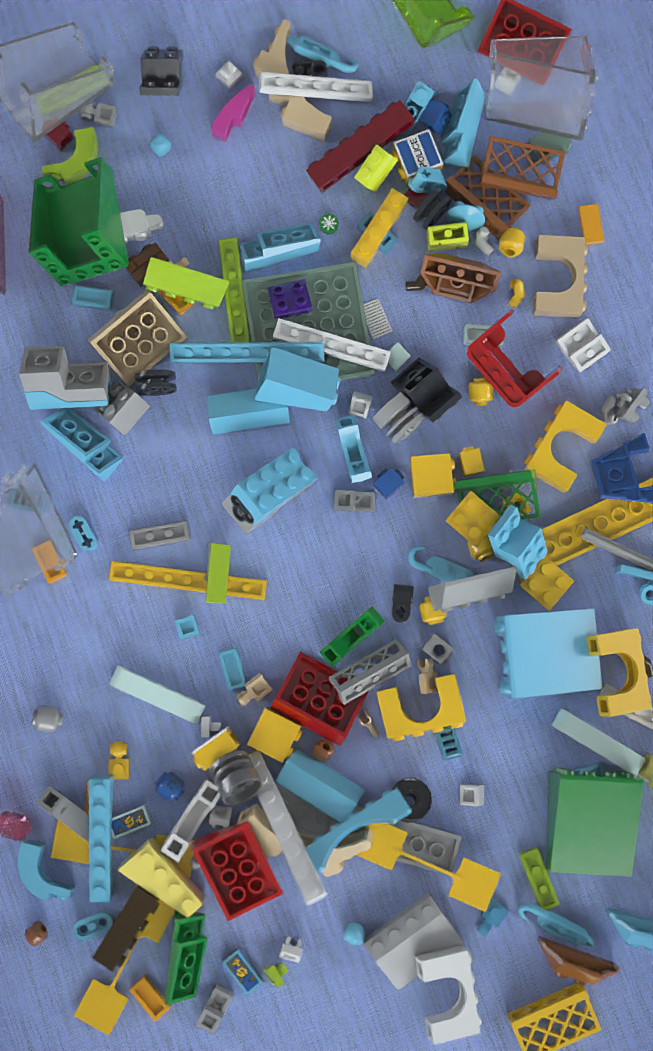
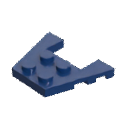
(616, 473)

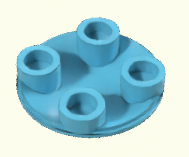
(466, 213)

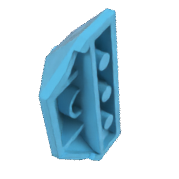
(632, 928)

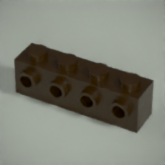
(125, 928)

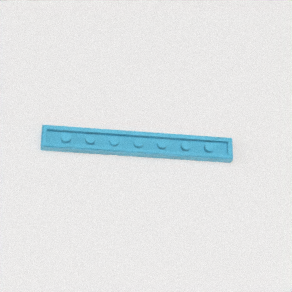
(240, 351)

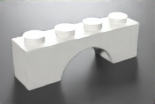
(190, 820)

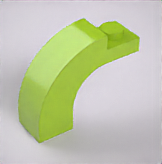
(74, 168)

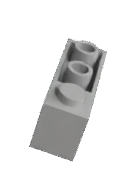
(65, 812)

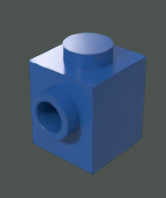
(436, 116)
(389, 482)

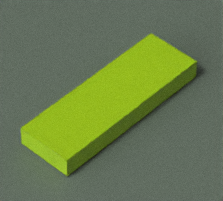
(218, 573)
(539, 878)

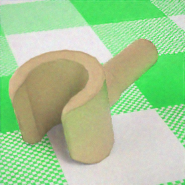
(367, 722)

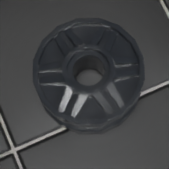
(432, 208)
(155, 382)
(420, 793)

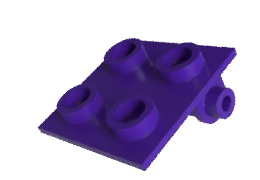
(290, 299)

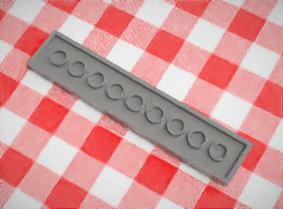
(421, 841)

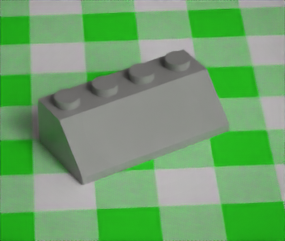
(471, 589)

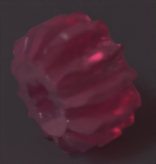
(14, 825)

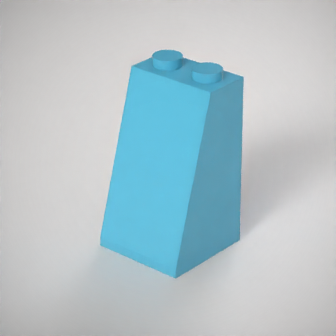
(297, 381)

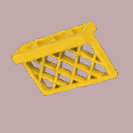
(551, 1005)

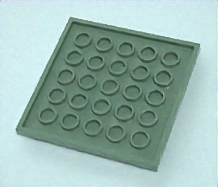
(335, 310)

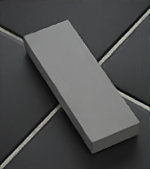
(159, 535)

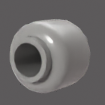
(47, 719)

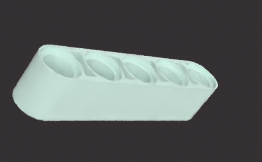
(157, 694)
(598, 742)

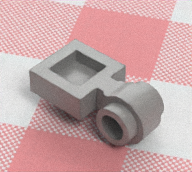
(103, 115)

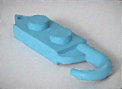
(316, 51)
(439, 567)
(557, 925)

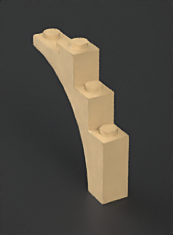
(297, 112)
(269, 843)

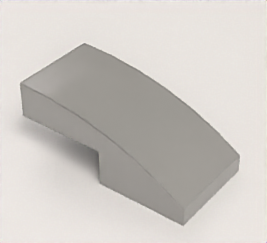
(355, 501)
(214, 1009)

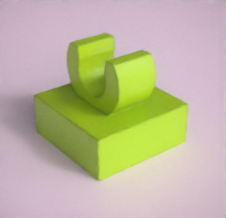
(274, 974)

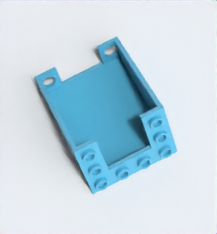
(547, 653)

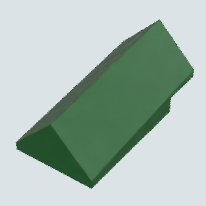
(185, 957)

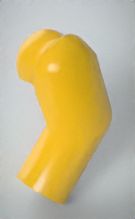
(519, 292)

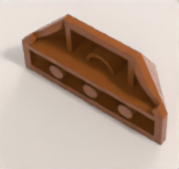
(458, 277)
(576, 964)

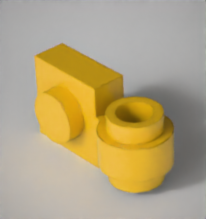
(119, 766)

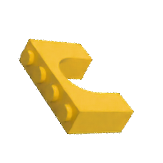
(569, 419)
(635, 693)
(399, 724)

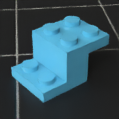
(518, 542)

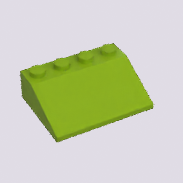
(185, 283)

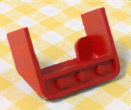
(500, 371)

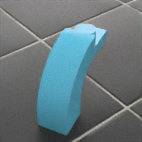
(352, 449)
(33, 875)

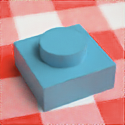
(187, 627)

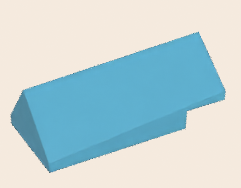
(463, 126)
(279, 246)
(240, 412)
(83, 441)
(319, 786)

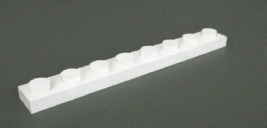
(287, 833)

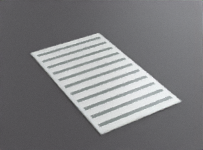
(376, 319)

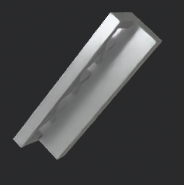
(374, 673)

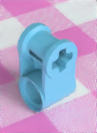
(427, 180)

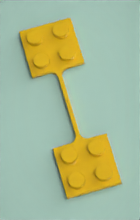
(475, 520)
(72, 847)
(471, 882)
(102, 1002)

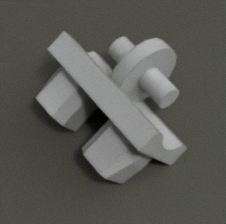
(629, 402)

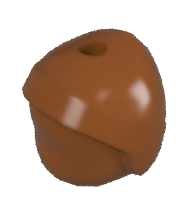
(323, 750)
(36, 933)

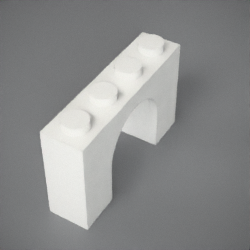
(463, 1018)

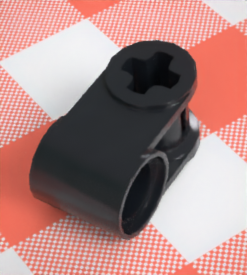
(309, 68)
(402, 599)

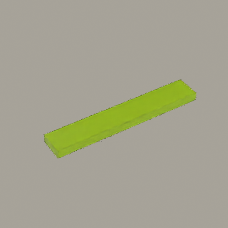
(234, 294)

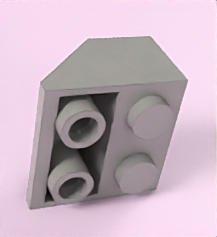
(123, 409)

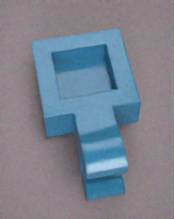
(493, 916)

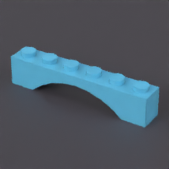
(388, 809)
(100, 855)

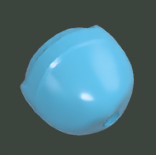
(160, 145)
(354, 933)

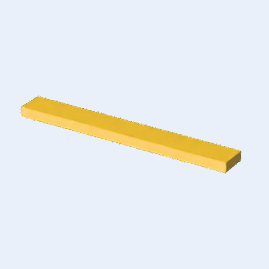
(183, 579)

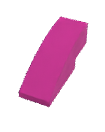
(233, 113)

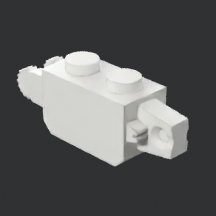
(138, 225)

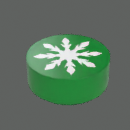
(328, 224)

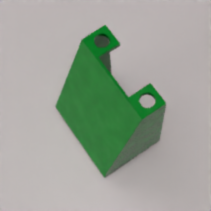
(78, 226)
(592, 822)

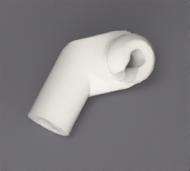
(481, 241)

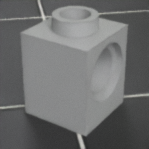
(431, 643)

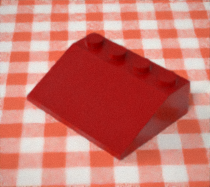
(518, 21)
(314, 702)
(236, 869)

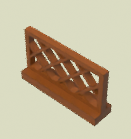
(518, 185)
(461, 194)

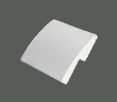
(582, 345)

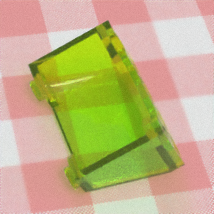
(433, 19)

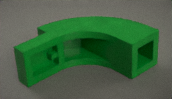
(352, 636)

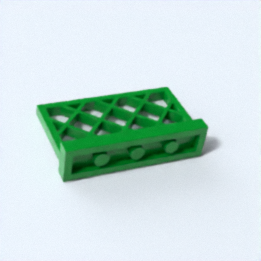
(501, 480)

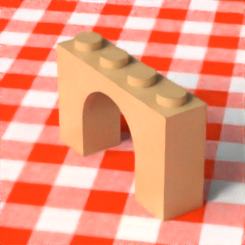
(572, 253)

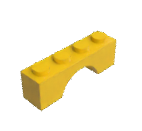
(378, 228)

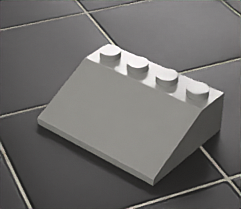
(410, 933)

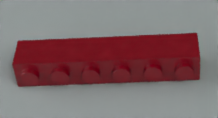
(355, 149)

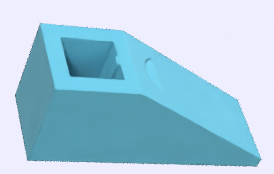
(417, 103)

